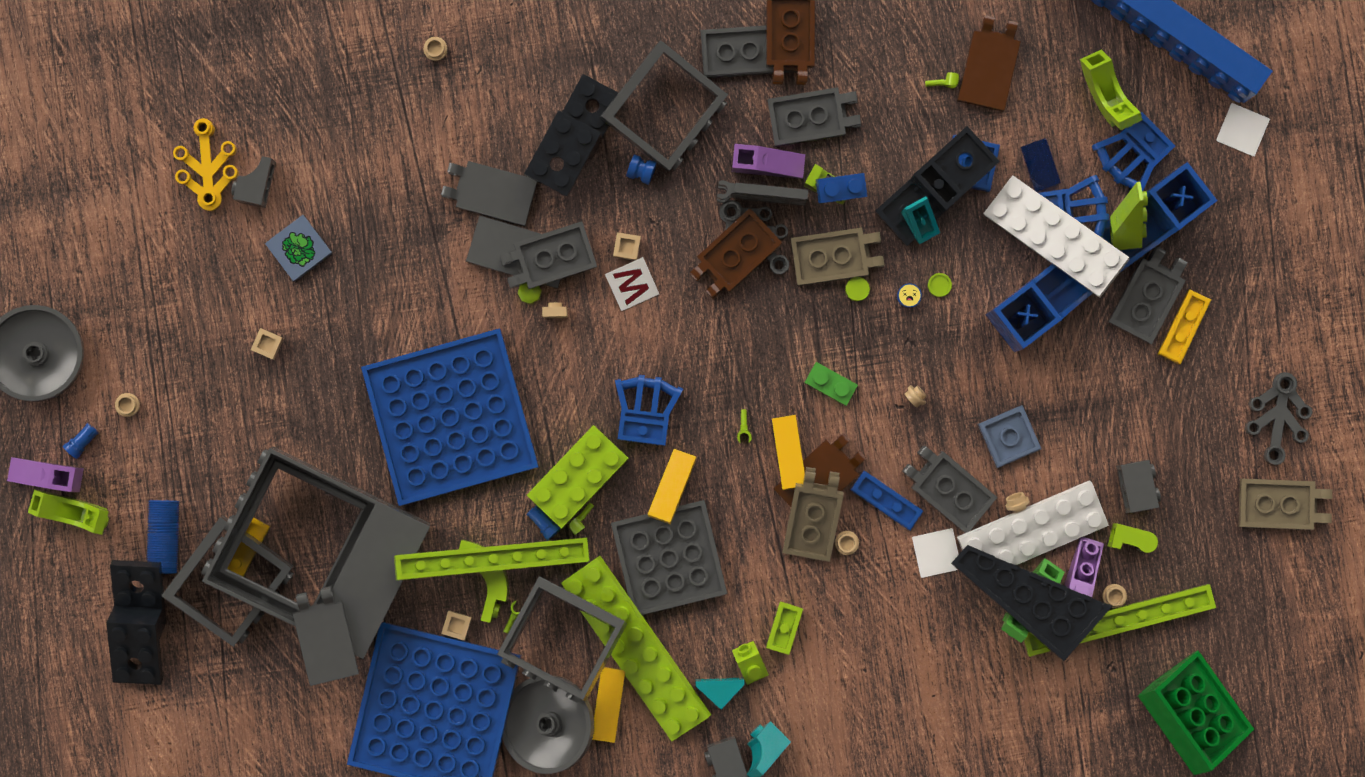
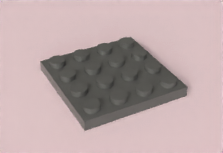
(669, 562)

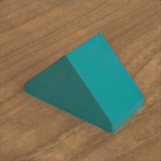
(921, 220)
(720, 690)

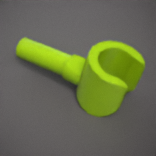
(951, 81)
(744, 427)
(576, 524)
(513, 616)

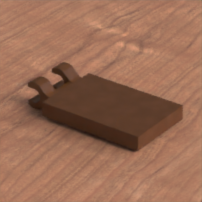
(790, 38)
(989, 66)
(736, 253)
(828, 458)

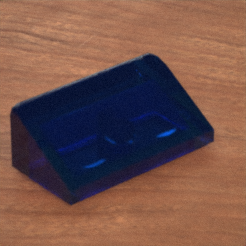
(1040, 165)

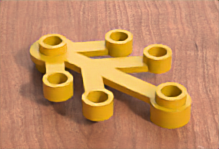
(207, 168)

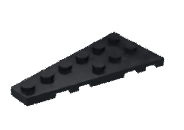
(1042, 606)

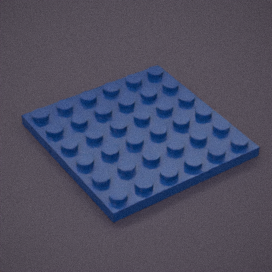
(449, 417)
(432, 706)

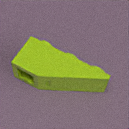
(1128, 218)

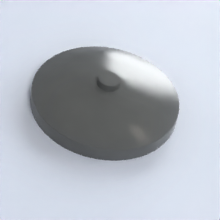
(38, 353)
(546, 728)

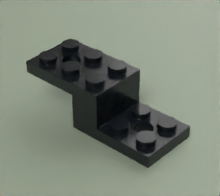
(572, 137)
(940, 181)
(136, 622)

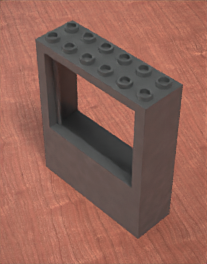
(364, 568)

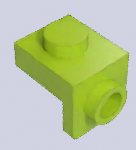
(750, 662)

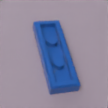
(886, 500)

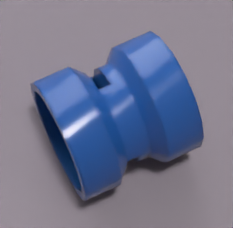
(639, 168)

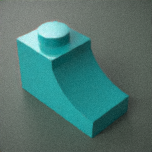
(766, 747)

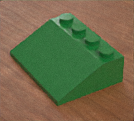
(1196, 713)

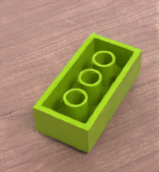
(577, 476)

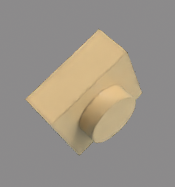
(626, 246)
(554, 310)
(267, 343)
(456, 625)

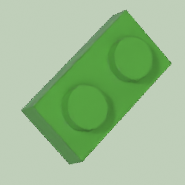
(831, 383)

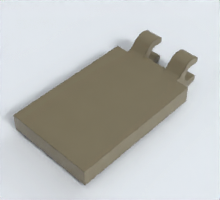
(834, 256)
(1281, 504)
(813, 517)

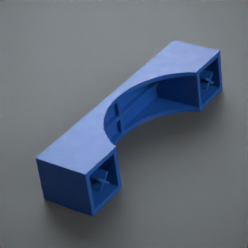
(1055, 294)

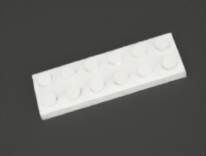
(1056, 236)
(1040, 526)

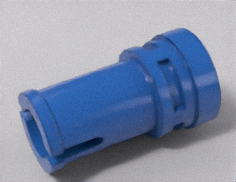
(80, 441)
(543, 522)

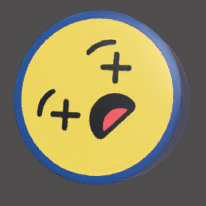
(909, 295)

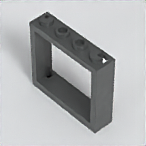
(701, 125)
(255, 614)
(531, 671)

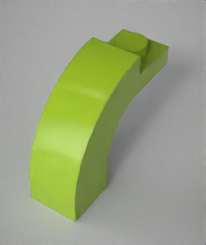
(1107, 92)
(69, 511)
(497, 587)

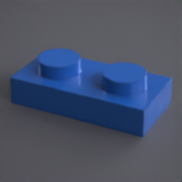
(841, 188)

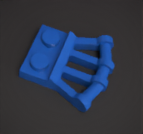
(1145, 141)
(1063, 200)
(643, 425)

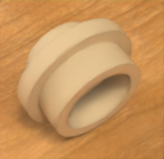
(435, 48)
(916, 396)
(127, 405)
(1017, 502)
(846, 542)
(1114, 595)

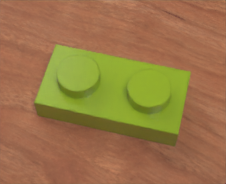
(784, 628)

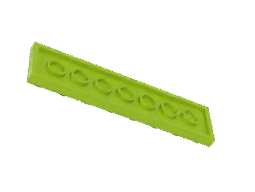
(639, 651)

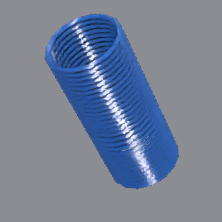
(163, 534)

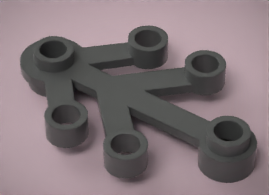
(773, 258)
(1279, 414)

